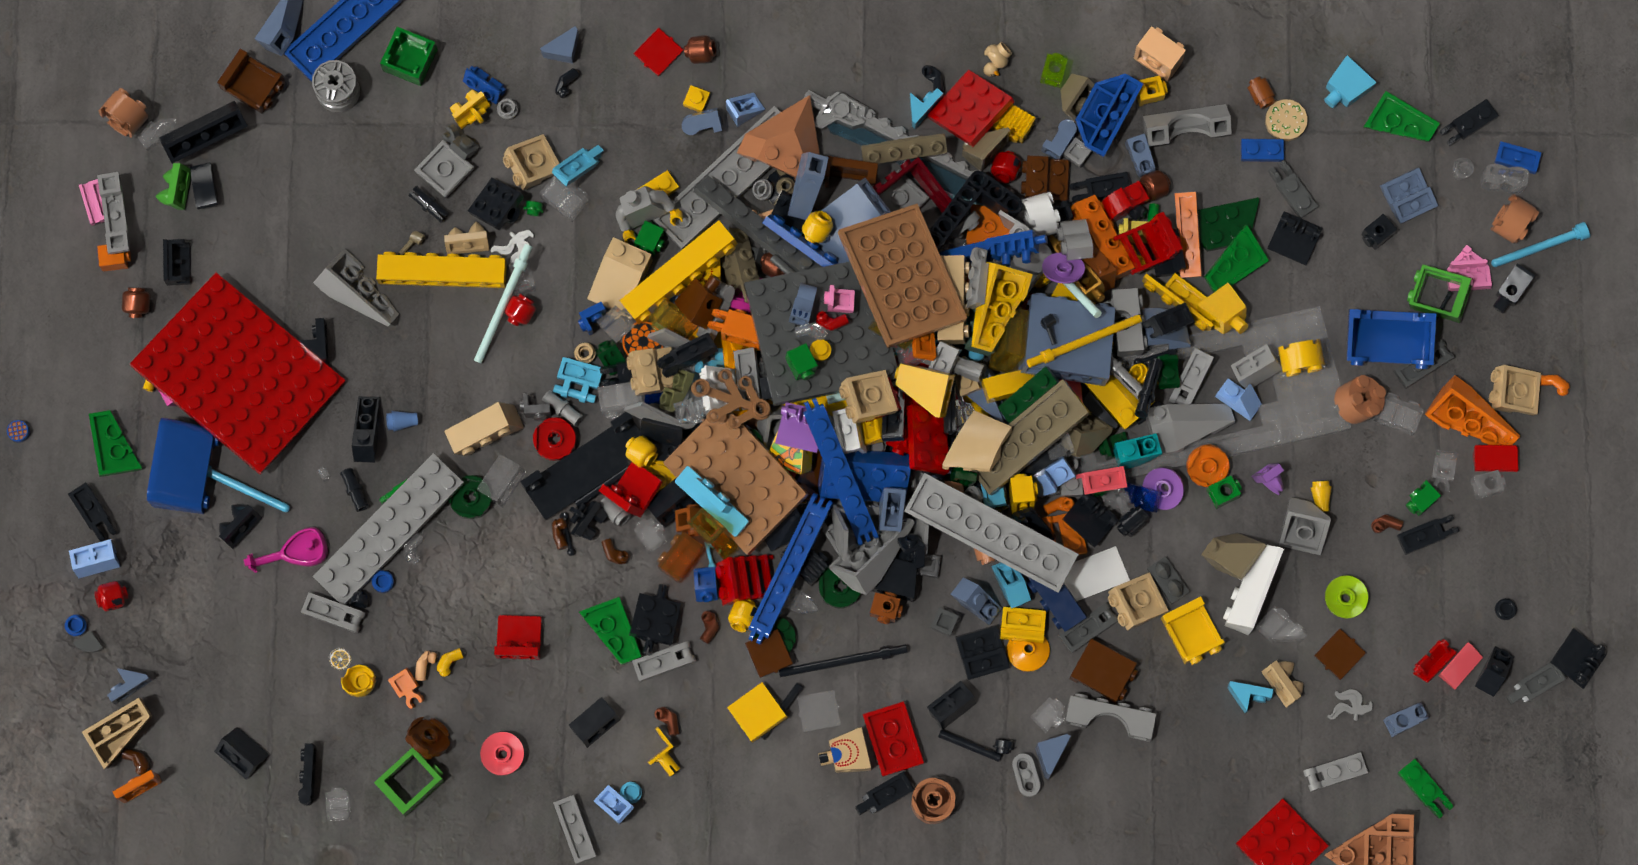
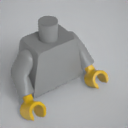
(641, 206)

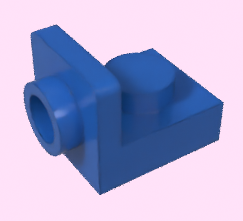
(590, 314)
(705, 584)

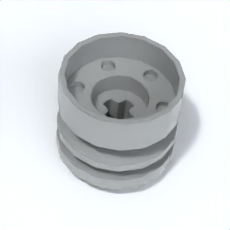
(338, 97)

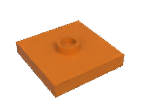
(988, 227)
(137, 786)

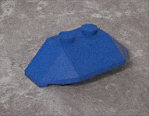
(1106, 111)

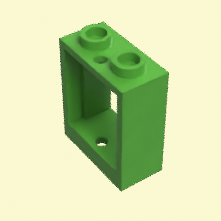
(1461, 299)
(404, 808)

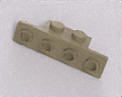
(904, 148)
(740, 264)

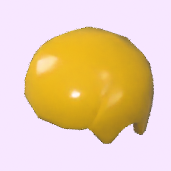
(358, 681)

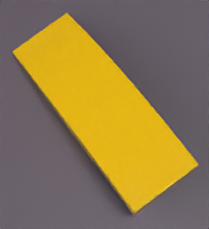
(1003, 385)

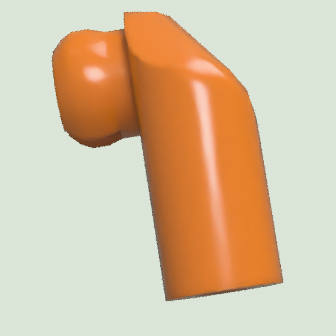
(1557, 381)

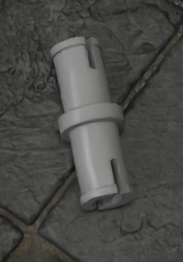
(562, 408)

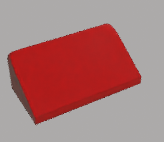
(1495, 458)

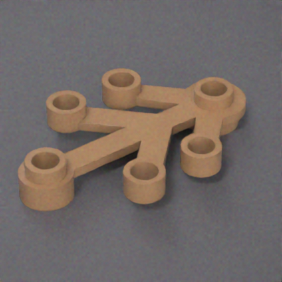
(733, 399)

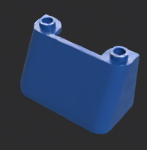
(1391, 337)
(180, 467)

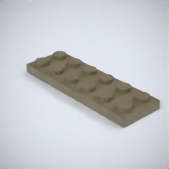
(1034, 433)

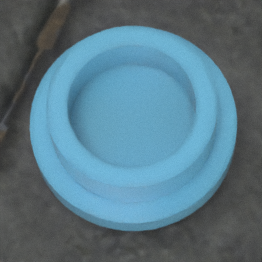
(631, 792)

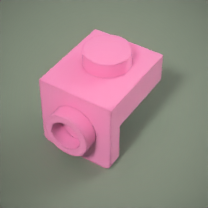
(839, 300)

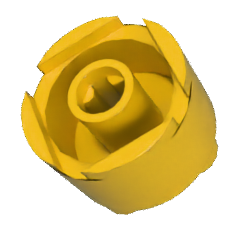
(1300, 357)

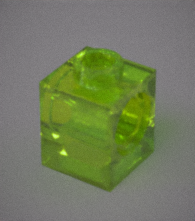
(1054, 78)

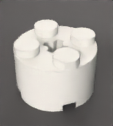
(1040, 214)

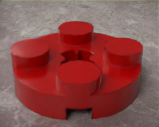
(546, 430)

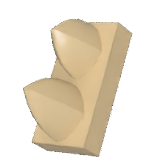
(473, 241)
(1278, 677)

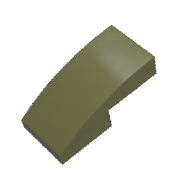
(681, 385)

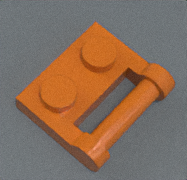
(1069, 536)

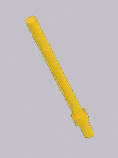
(1048, 355)

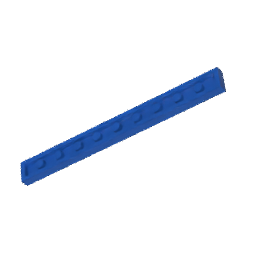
(810, 249)

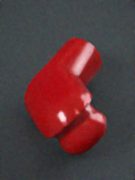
(830, 323)

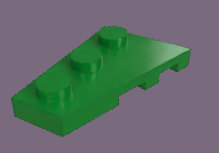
(1401, 119)
(1236, 261)
(110, 446)
(613, 629)

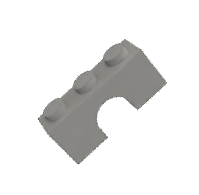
(1128, 304)

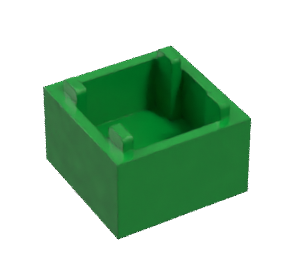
(408, 56)

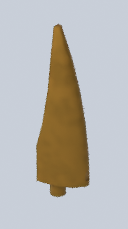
(1089, 283)

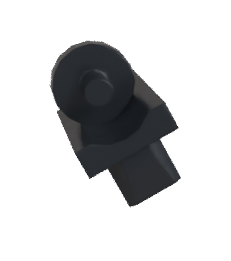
(582, 527)

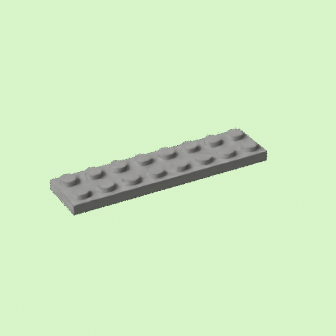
(731, 172)
(388, 529)
(991, 532)

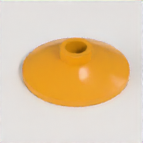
(1028, 661)

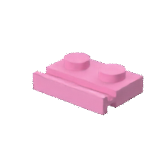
(92, 201)

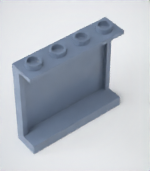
(852, 207)
(1085, 364)

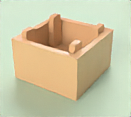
(1159, 53)

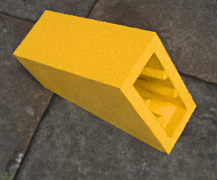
(926, 387)

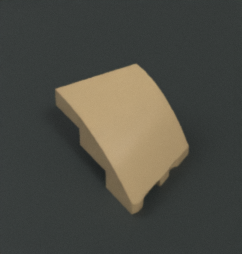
(978, 444)

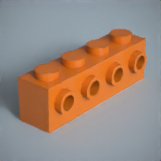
(1102, 234)

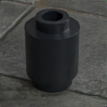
(1132, 521)

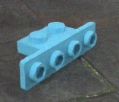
(713, 502)

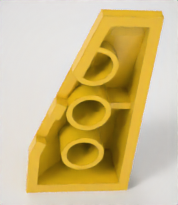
(1004, 292)
(1117, 401)

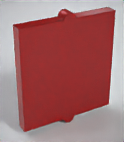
(658, 52)

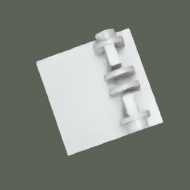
(710, 374)

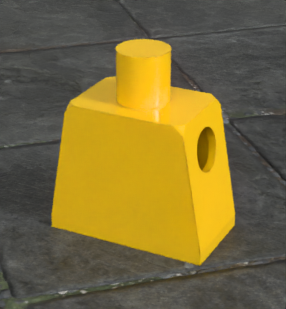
(1224, 310)

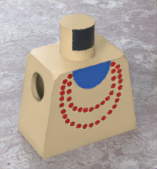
(847, 753)

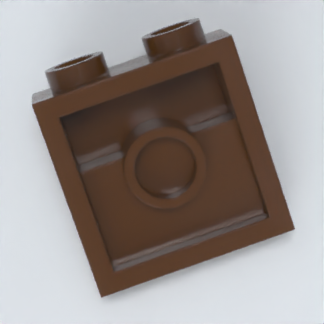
(1045, 176)

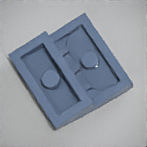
(1408, 195)
(1175, 339)

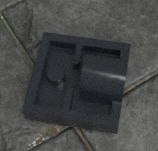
(497, 204)

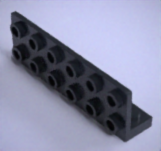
(582, 469)

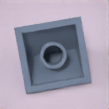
(1050, 752)

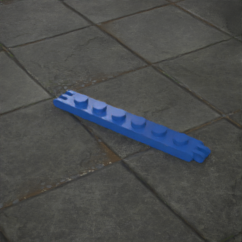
(839, 471)
(789, 568)

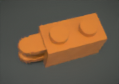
(737, 327)

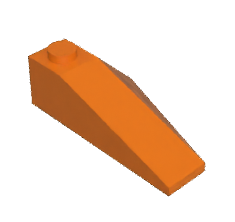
(1466, 411)

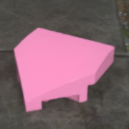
(1471, 266)

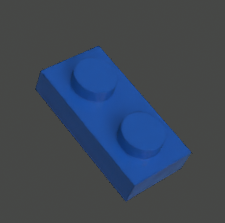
(1262, 150)
(1517, 156)

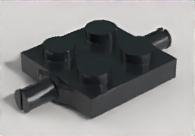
(655, 619)

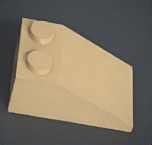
(619, 273)

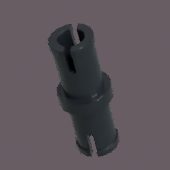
(428, 204)
(354, 489)

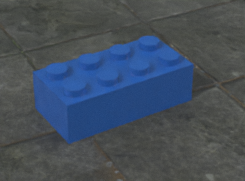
(871, 472)

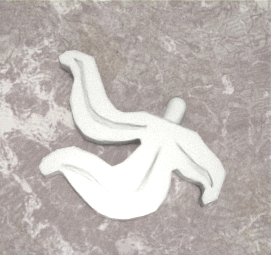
(518, 240)

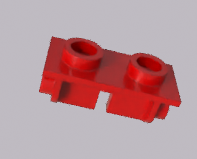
(1432, 664)

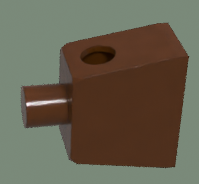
(699, 300)

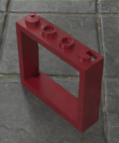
(924, 178)

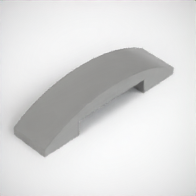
(114, 213)

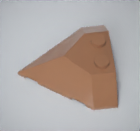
(783, 138)
(1381, 844)

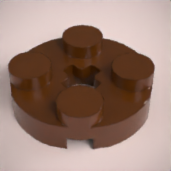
(427, 747)

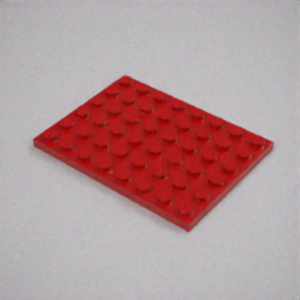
(237, 373)

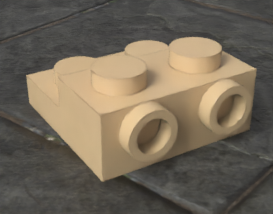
(530, 161)
(646, 374)
(1515, 390)
(868, 396)
(1137, 601)

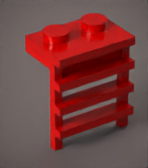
(1160, 237)
(734, 581)

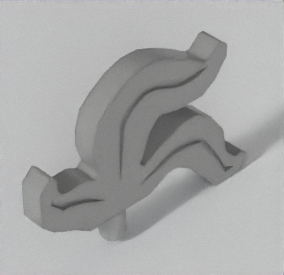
(1356, 701)

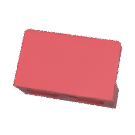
(1103, 480)

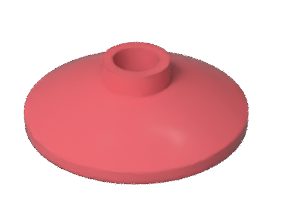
(502, 742)

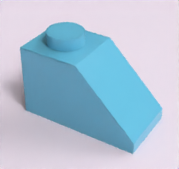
(1011, 584)

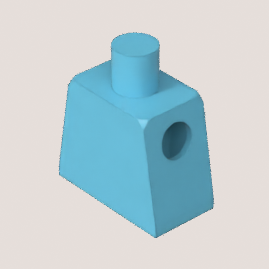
(1348, 84)

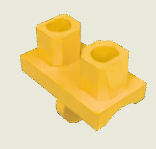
(471, 110)

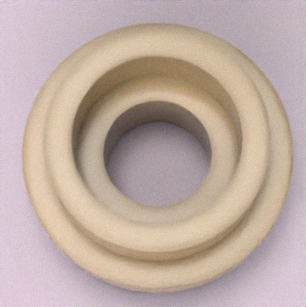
(585, 347)

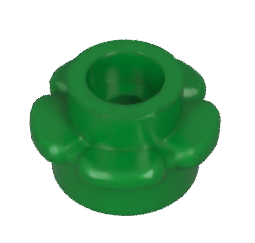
(533, 208)

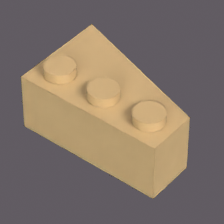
(484, 428)
(116, 731)

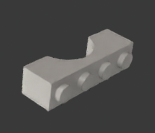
(1208, 120)
(1137, 722)

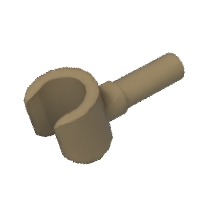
(415, 237)

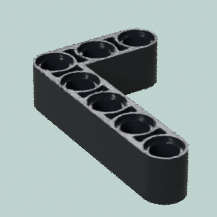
(973, 192)

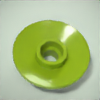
(1353, 589)

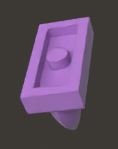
(1270, 477)

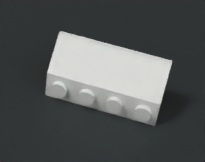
(1252, 591)

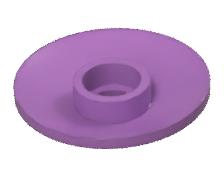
(1061, 270)
(1156, 479)

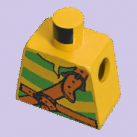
(792, 458)

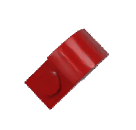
(1121, 201)

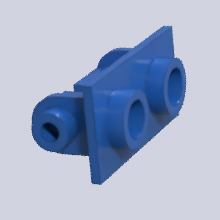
(476, 79)

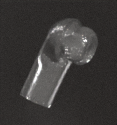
(813, 330)

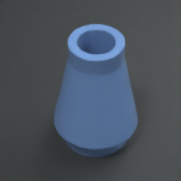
(400, 420)

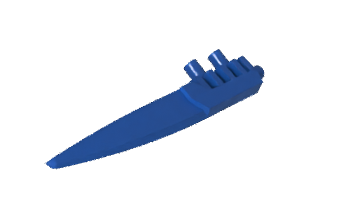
(1004, 247)

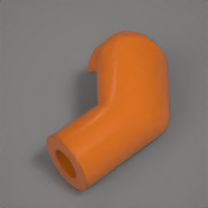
(1060, 504)

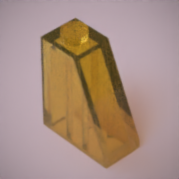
(1012, 343)
(713, 533)

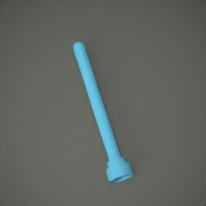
(1580, 232)
(248, 490)

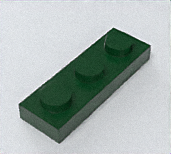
(1028, 394)

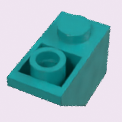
(1137, 451)

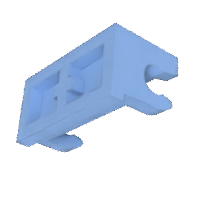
(94, 558)

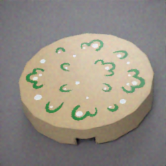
(1286, 120)

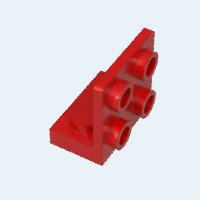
(634, 490)
(518, 637)

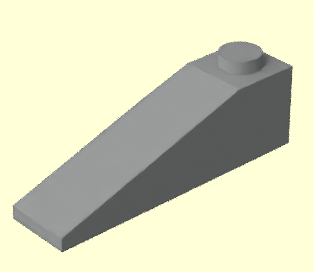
(349, 285)
(1186, 423)
(870, 560)

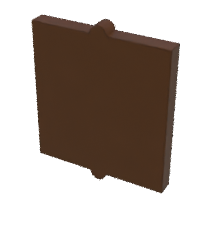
(1339, 654)
(769, 655)

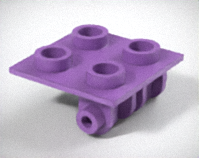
(794, 429)

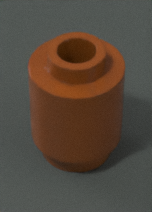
(1261, 92)

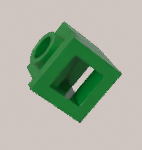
(1422, 499)

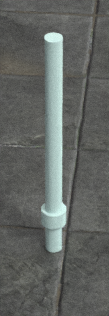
(520, 265)

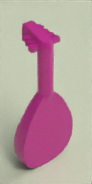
(304, 548)

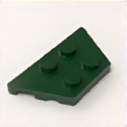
(1222, 223)

